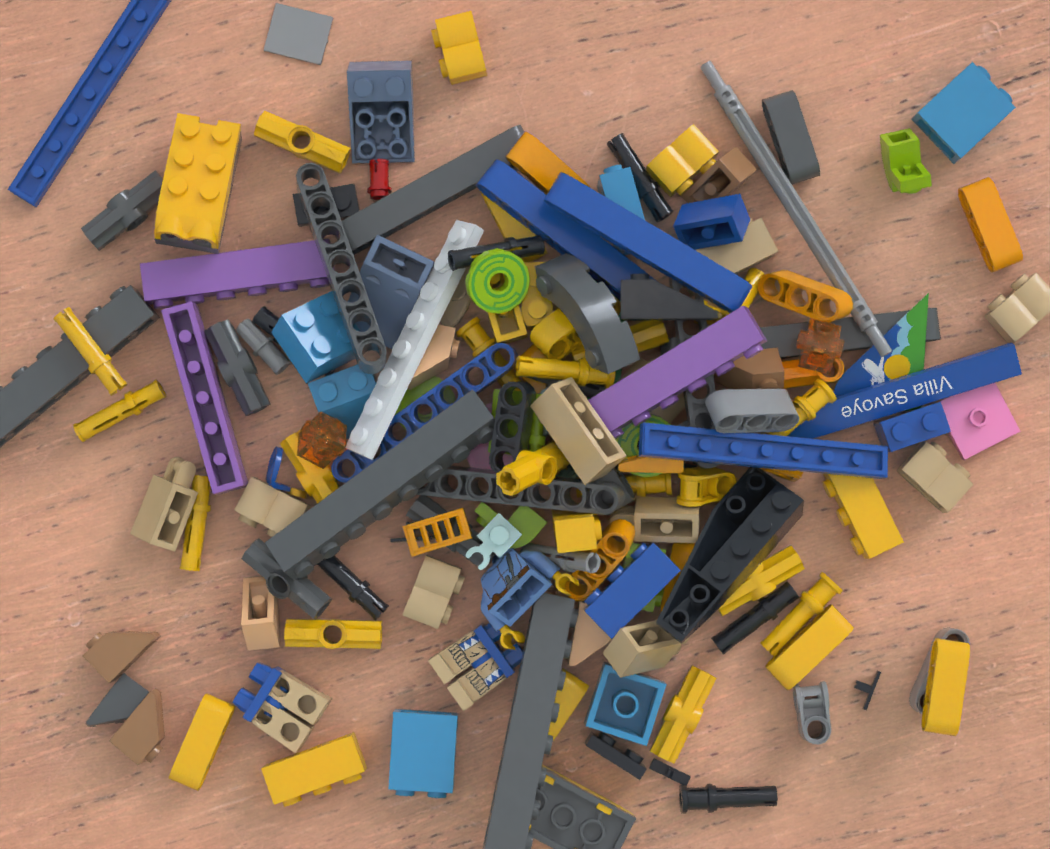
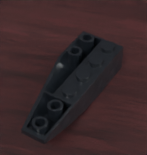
(729, 549)

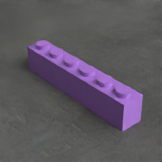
(232, 273)
(679, 370)
(205, 398)

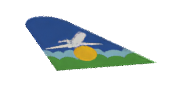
(907, 343)

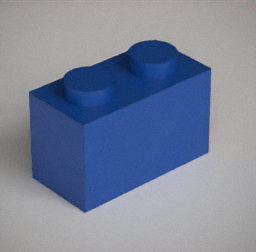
(712, 222)
(912, 427)

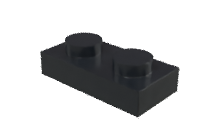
(345, 200)
(627, 760)

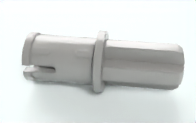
(263, 346)

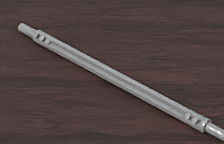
(794, 206)

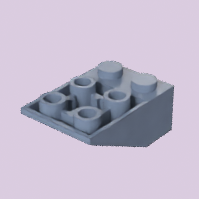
(381, 111)
(393, 285)

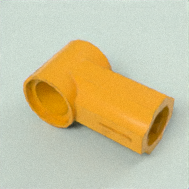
(799, 377)

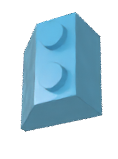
(343, 395)

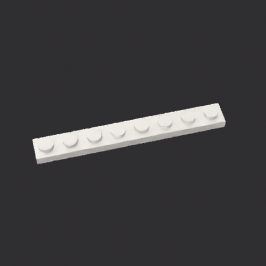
(411, 344)

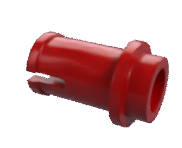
(379, 179)

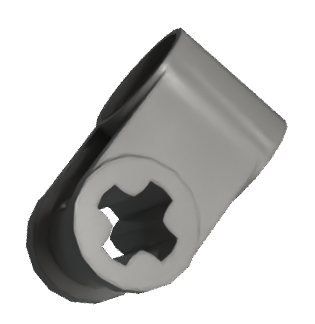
(812, 709)

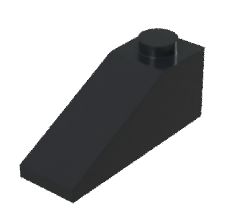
(651, 301)

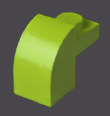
(903, 162)
(523, 519)

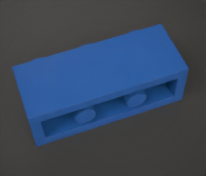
(630, 588)

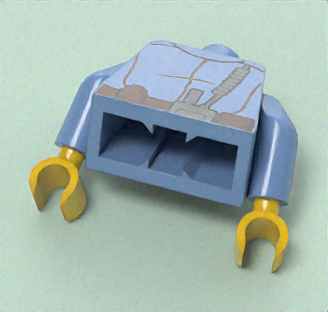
(514, 586)

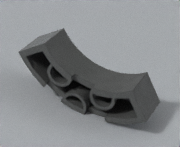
(590, 310)

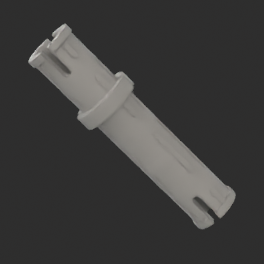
(582, 560)

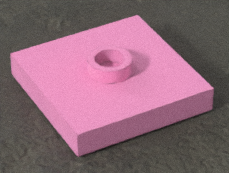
(978, 419)

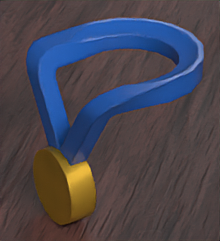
(272, 471)

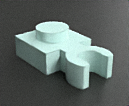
(496, 538)

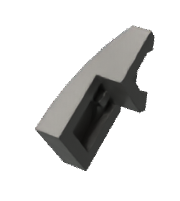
(118, 702)

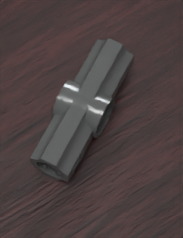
(124, 211)
(237, 367)
(425, 508)
(300, 591)

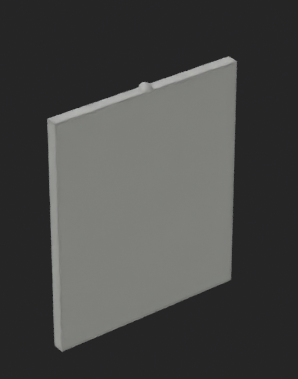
(298, 34)

